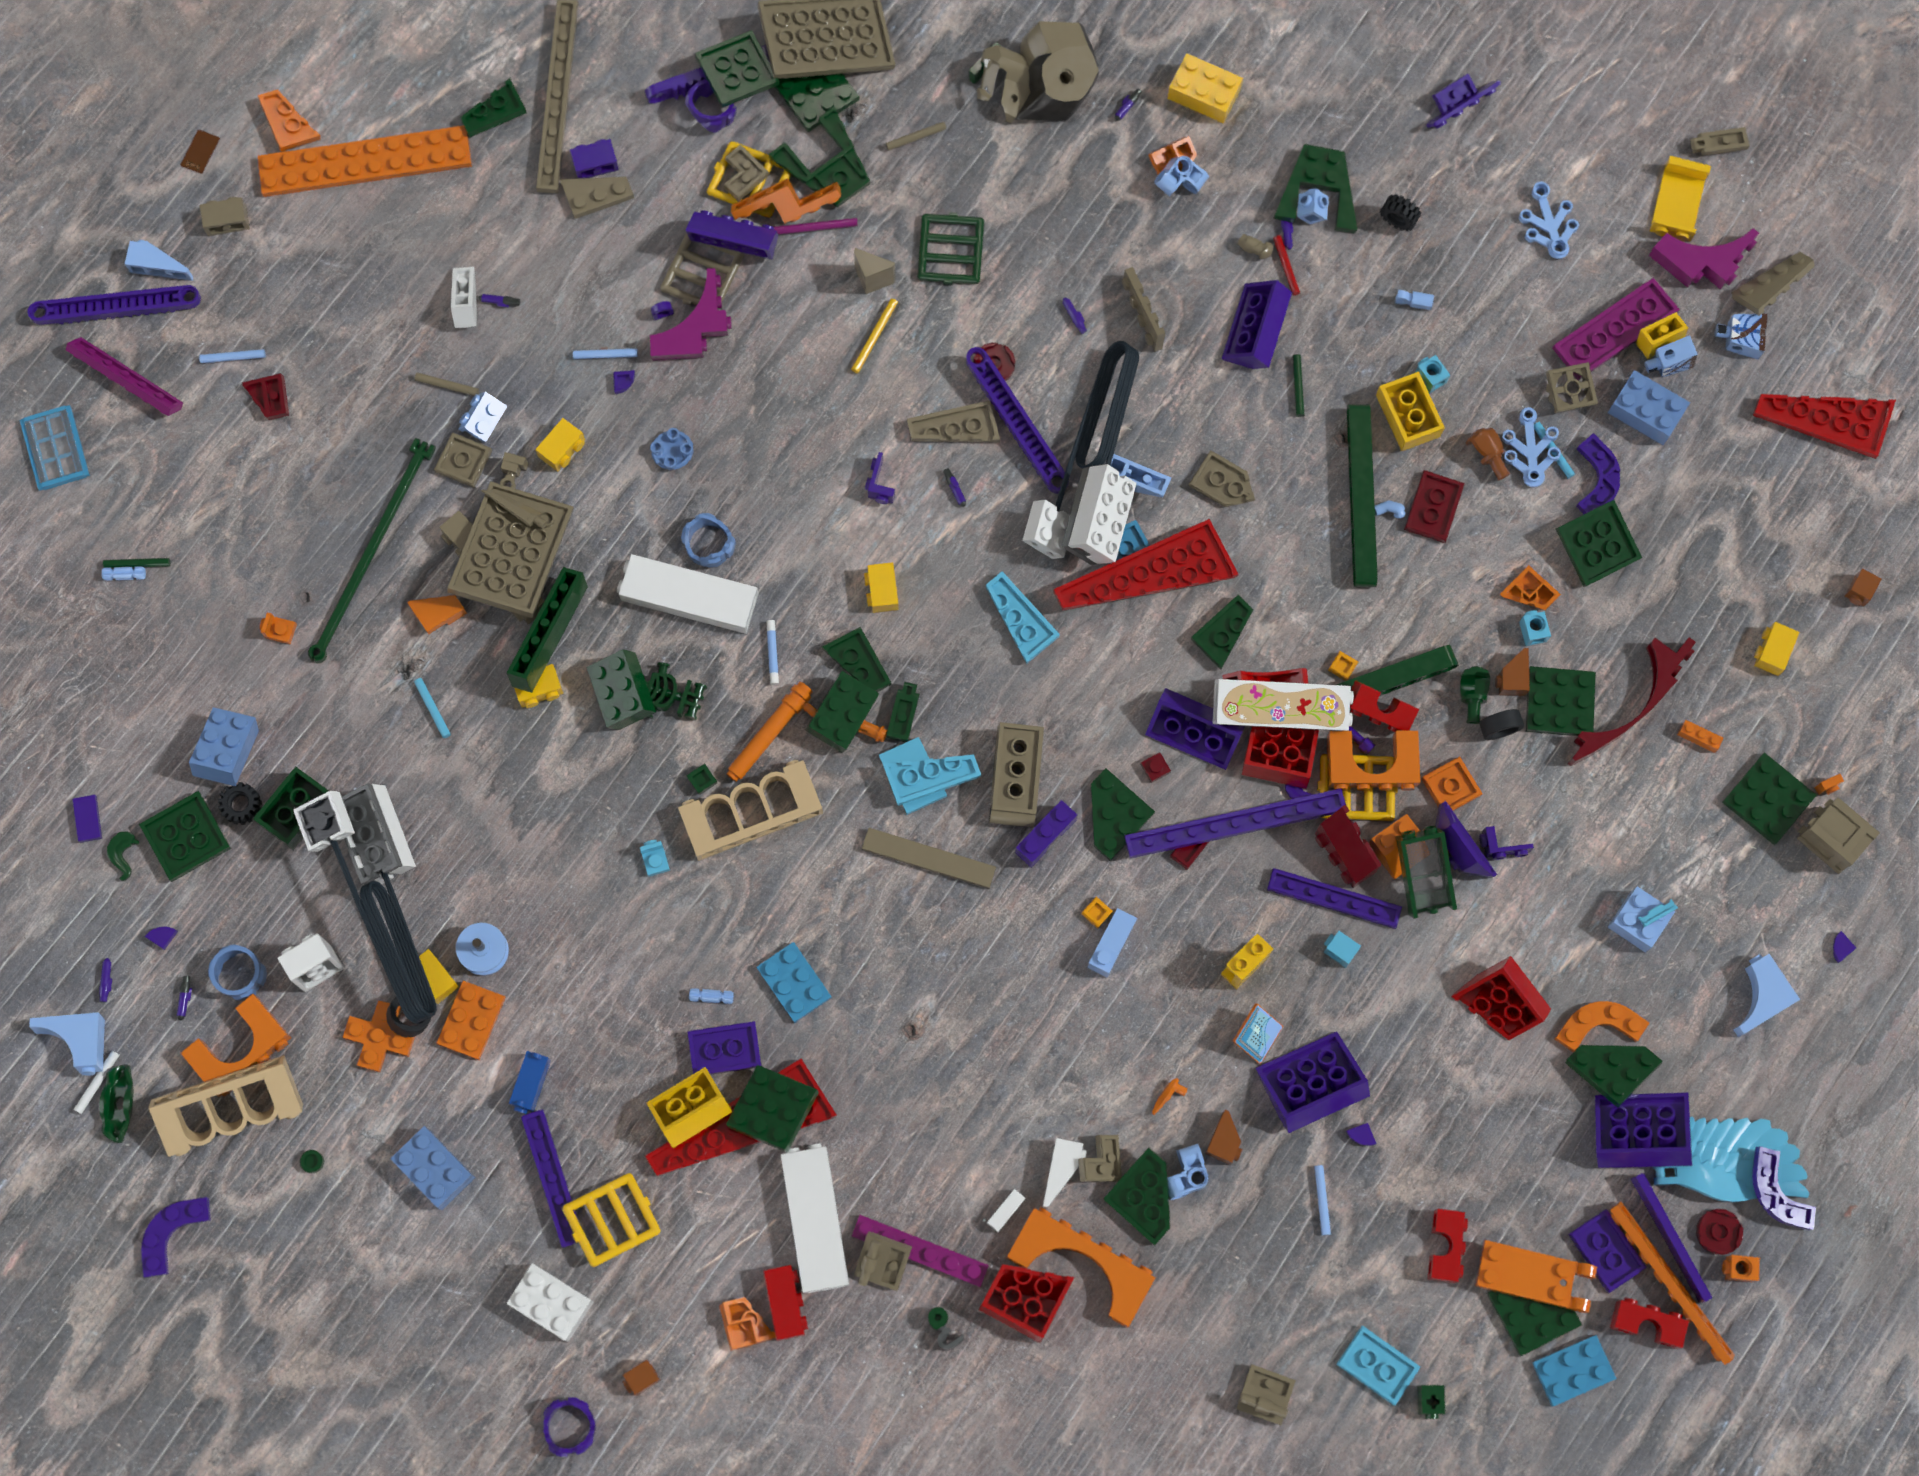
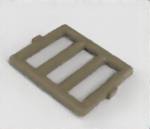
(674, 270)

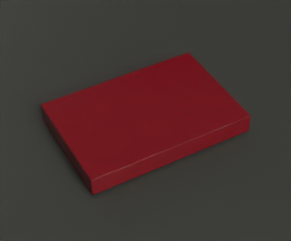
(1434, 506)

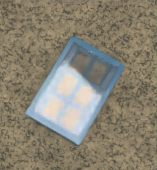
(54, 447)

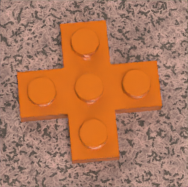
(377, 1038)

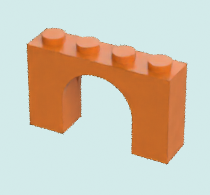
(1346, 774)
(267, 1035)

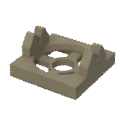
(1586, 384)

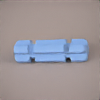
(124, 573)
(711, 996)

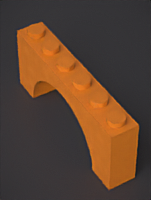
(1127, 1281)

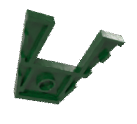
(843, 168)
(1322, 170)

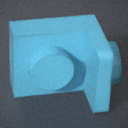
(654, 857)

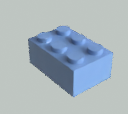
(1649, 407)
(224, 746)
(432, 1168)

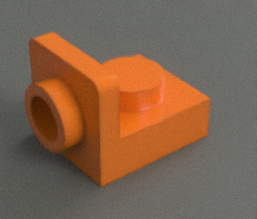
(277, 628)

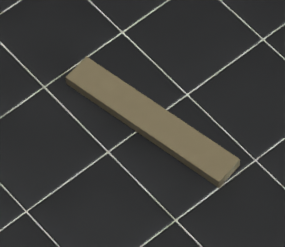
(929, 858)

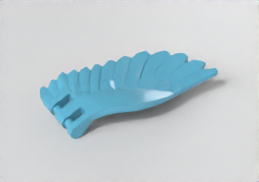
(1725, 1160)

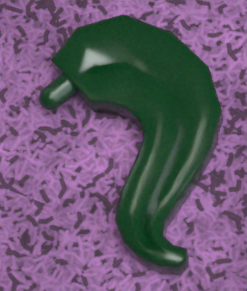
(115, 851)

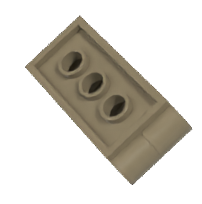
(1004, 806)

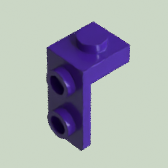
(880, 493)
(1489, 842)

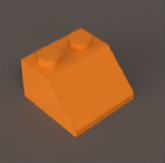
(1386, 847)

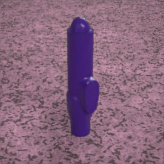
(1287, 228)
(1076, 316)
(105, 982)

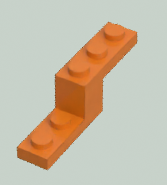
(786, 201)

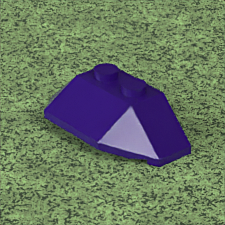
(1461, 848)

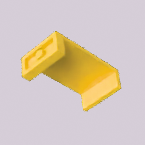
(1679, 198)

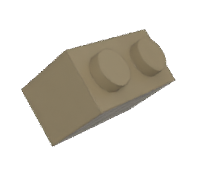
(224, 216)

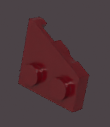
(269, 395)

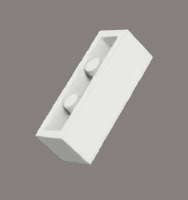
(1006, 1210)

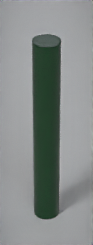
(1298, 385)
(151, 562)

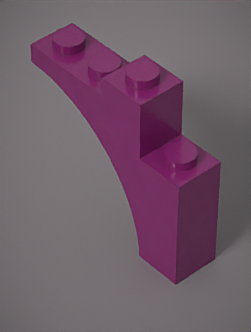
(1692, 262)
(686, 338)

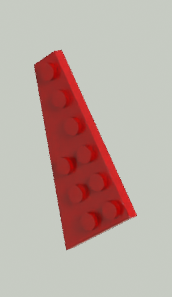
(1837, 420)

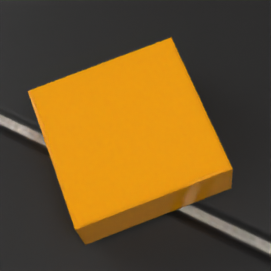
(1343, 666)
(1097, 912)

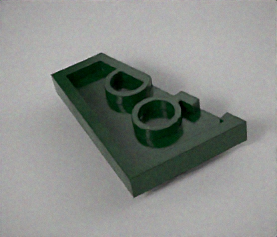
(496, 110)
(1223, 630)
(858, 659)

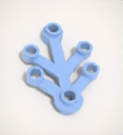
(1549, 223)
(1531, 450)

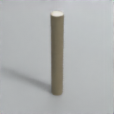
(915, 136)
(446, 384)

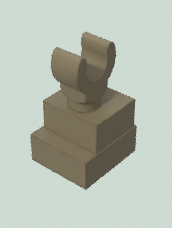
(512, 466)

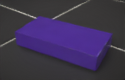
(87, 818)

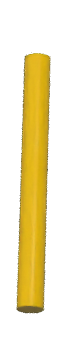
(874, 335)

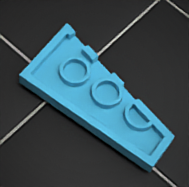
(1025, 623)
(929, 776)

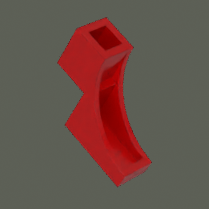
(1289, 676)

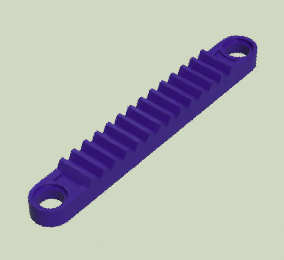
(678, 84)
(114, 305)
(1015, 418)

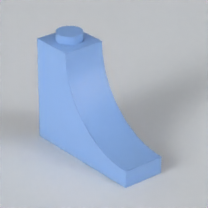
(1769, 991)
(83, 1035)

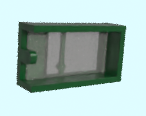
(1426, 870)

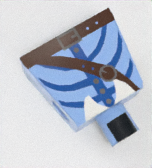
(1744, 334)
(1673, 357)

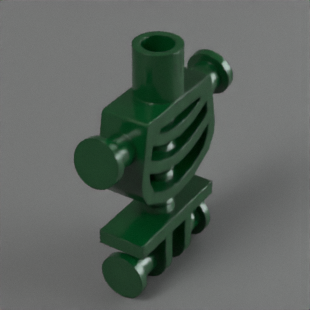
(673, 694)

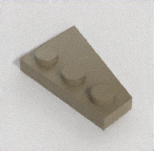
(595, 194)

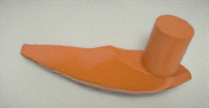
(1167, 1093)

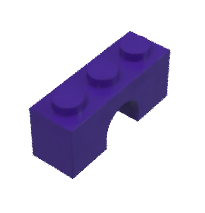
(1045, 833)

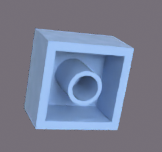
(1627, 922)

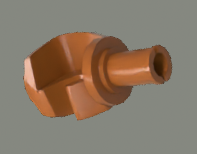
(1490, 446)

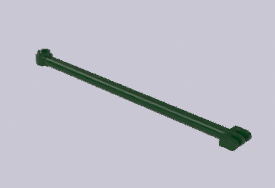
(371, 548)

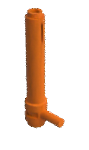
(790, 705)

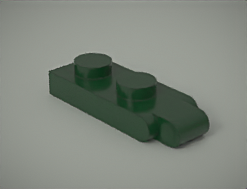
(903, 713)

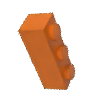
(1700, 736)

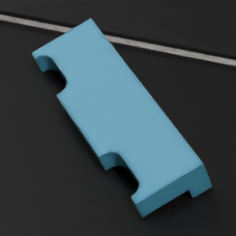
(1657, 913)

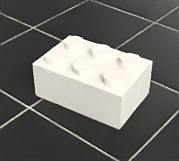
(310, 962)
(550, 1302)

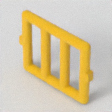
(721, 166)
(1368, 813)
(609, 1190)

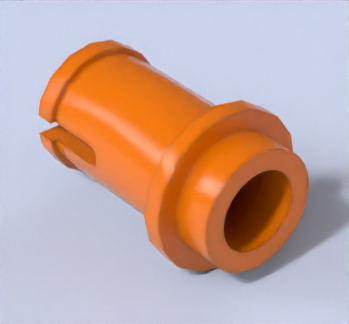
(873, 731)

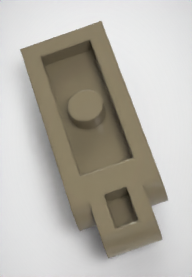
(1720, 141)

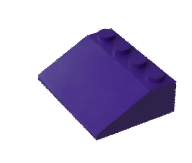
(1313, 1082)
(1644, 1131)

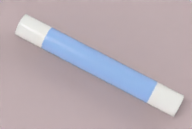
(772, 652)

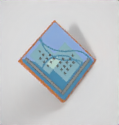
(1257, 1033)

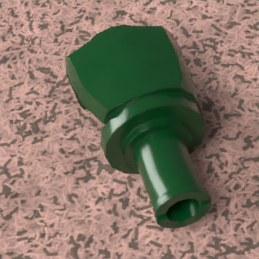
(1474, 691)

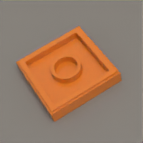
(1452, 784)

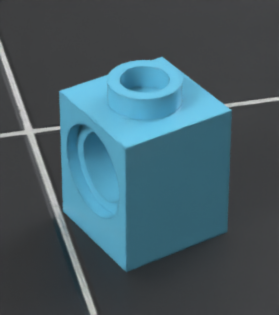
(1433, 382)
(1531, 636)
(1341, 948)

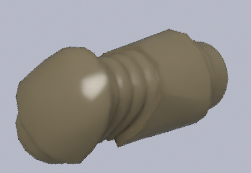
(1255, 246)

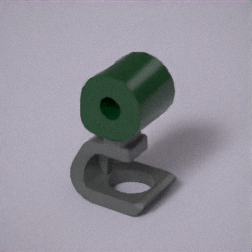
(938, 1320)

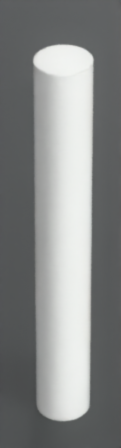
(96, 1082)

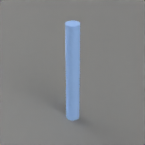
(607, 353)
(230, 356)
(1322, 1200)

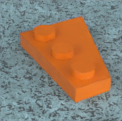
(285, 122)

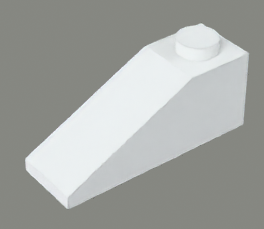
(464, 297)
(1062, 1167)

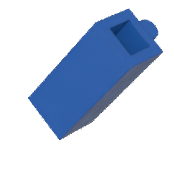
(529, 1082)

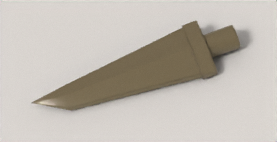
(519, 510)

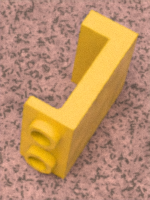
(1247, 961)

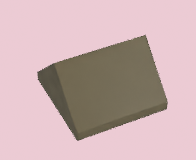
(873, 271)

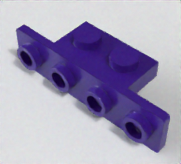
(1457, 97)

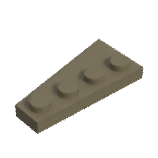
(1767, 286)
(1155, 335)
(959, 424)

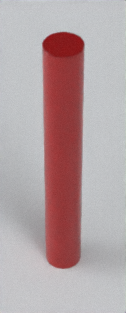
(1286, 265)

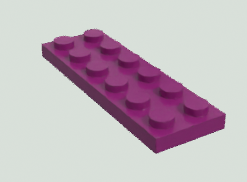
(1615, 327)

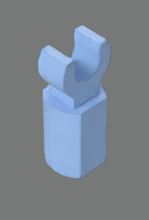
(1415, 299)

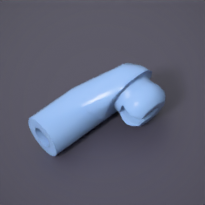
(1390, 506)

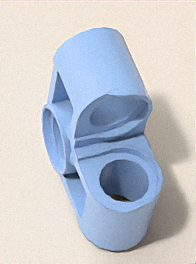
(1191, 176)
(1191, 1162)

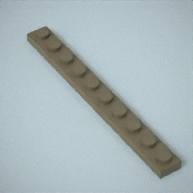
(557, 96)

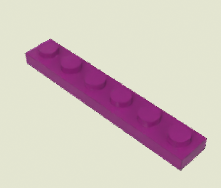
(124, 376)
(926, 1252)

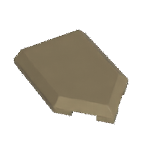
(1222, 481)

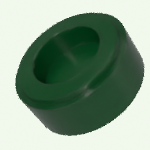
(312, 1161)

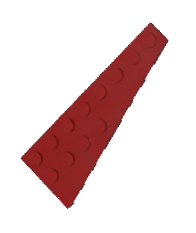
(1173, 563)
(720, 1139)

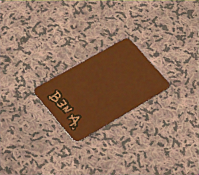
(200, 151)

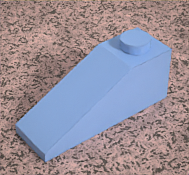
(149, 260)
(1147, 480)
(1112, 943)

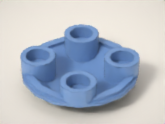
(672, 449)

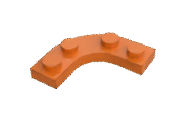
(1600, 1014)

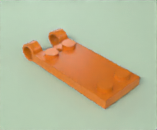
(1532, 1275)

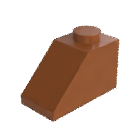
(1514, 677)
(1225, 1141)

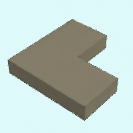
(749, 173)
(1106, 1165)

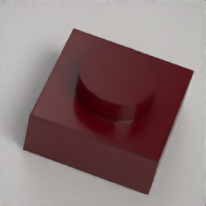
(1155, 767)

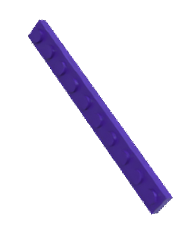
(1234, 823)

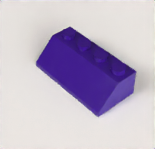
(732, 235)
(1257, 324)
(1191, 729)

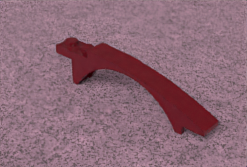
(1664, 669)

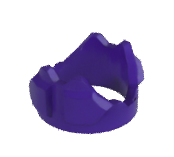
(710, 123)
(581, 1447)

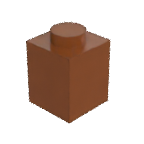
(1862, 587)
(640, 1378)

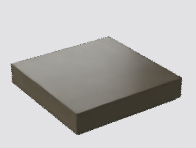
(463, 460)

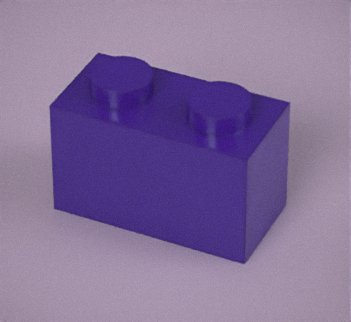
(594, 159)

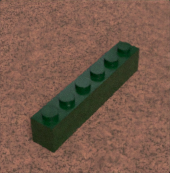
(547, 629)

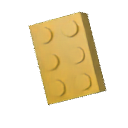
(1205, 88)
(1410, 411)
(689, 1107)

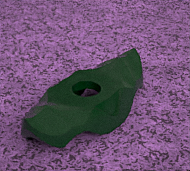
(116, 1121)

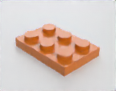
(471, 1020)

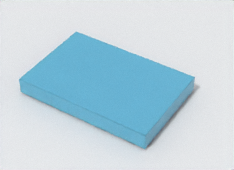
(912, 751)
(1378, 1365)

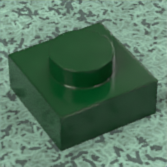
(702, 779)

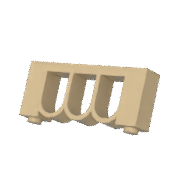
(802, 790)
(179, 1138)

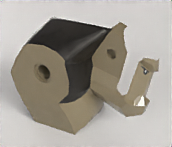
(1047, 76)

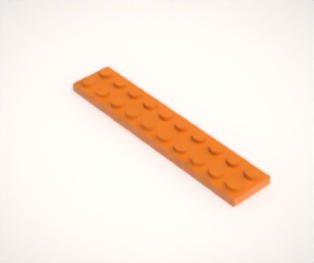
(364, 161)

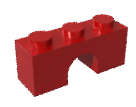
(1397, 715)
(1450, 1225)
(1669, 1327)

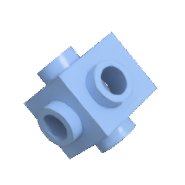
(1312, 206)

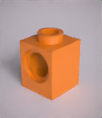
(1750, 1264)

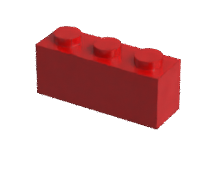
(785, 1302)

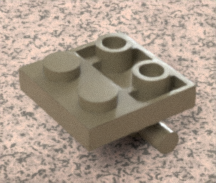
(882, 1261)
(1266, 1394)

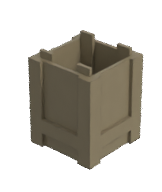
(1837, 834)

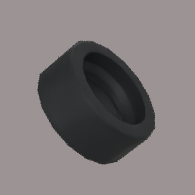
(1501, 724)
(400, 1028)

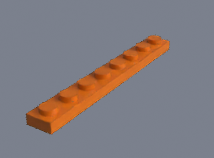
(1677, 1291)

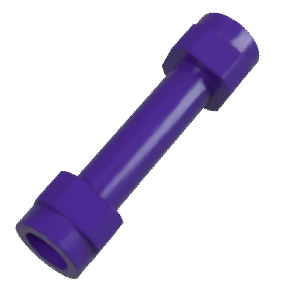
(1365, 745)

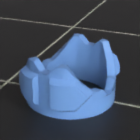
(714, 559)
(227, 953)

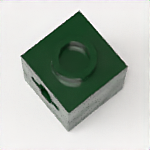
(1438, 1394)

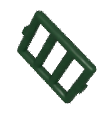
(926, 237)

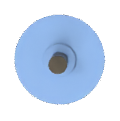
(482, 949)

